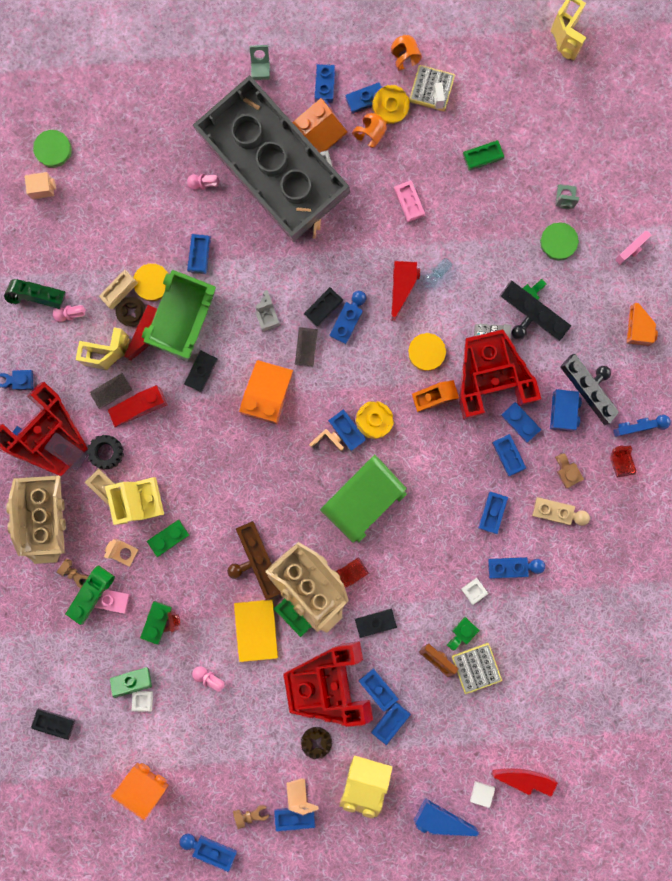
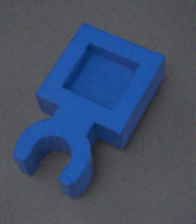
(19, 380)

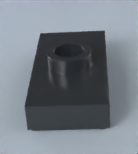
(323, 307)
(200, 371)
(375, 623)
(53, 724)

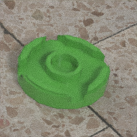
(52, 148)
(559, 241)

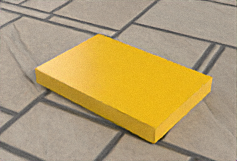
(256, 630)

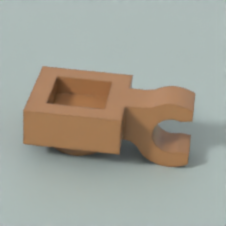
(568, 473)

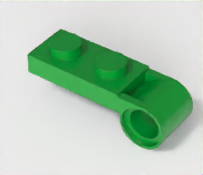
(89, 594)

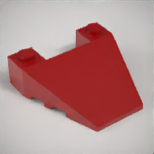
(493, 367)
(31, 440)
(322, 688)

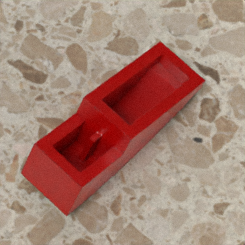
(526, 780)

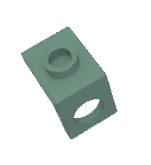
(260, 66)
(566, 201)

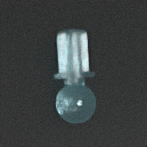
(430, 280)

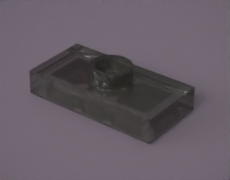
(306, 347)
(110, 391)

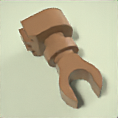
(72, 573)
(249, 816)

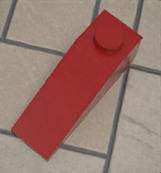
(404, 279)
(137, 343)
(137, 406)

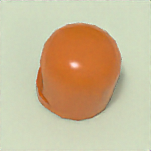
(408, 44)
(374, 127)

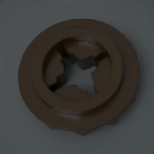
(121, 311)
(315, 733)

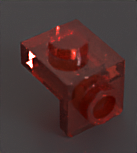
(622, 461)
(352, 572)

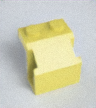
(567, 39)
(116, 350)
(134, 501)
(365, 787)

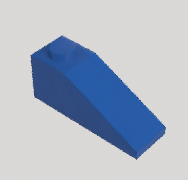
(441, 822)

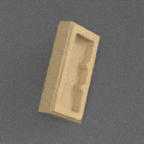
(118, 289)

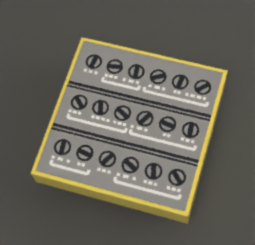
(424, 86)
(476, 668)

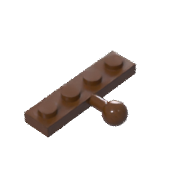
(258, 559)

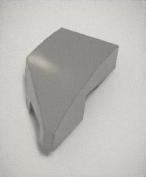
(266, 313)

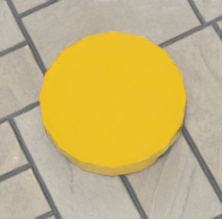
(391, 104)
(150, 282)
(427, 351)
(374, 420)

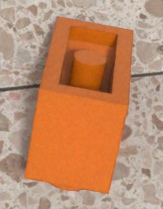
(641, 327)
(435, 395)

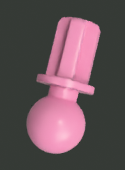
(203, 181)
(68, 313)
(201, 675)

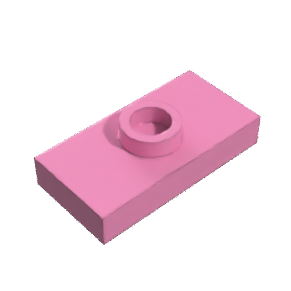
(409, 201)
(634, 248)
(113, 601)

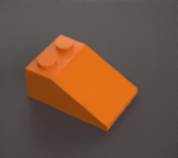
(266, 392)
(140, 790)

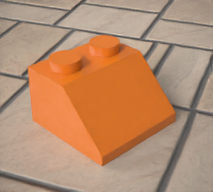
(320, 126)

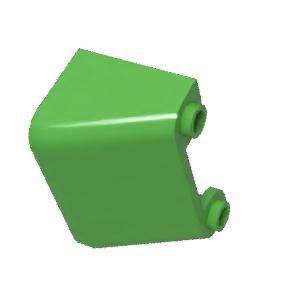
(179, 315)
(364, 499)

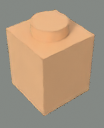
(40, 185)

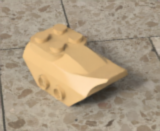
(37, 518)
(310, 586)

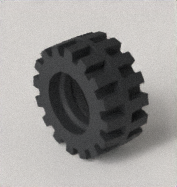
(97, 443)

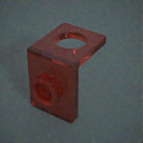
(174, 621)

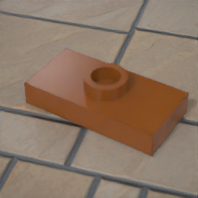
(439, 660)

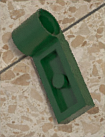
(34, 293)

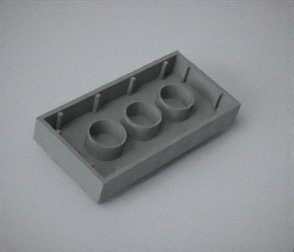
(271, 158)

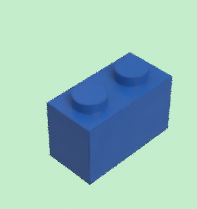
(565, 410)

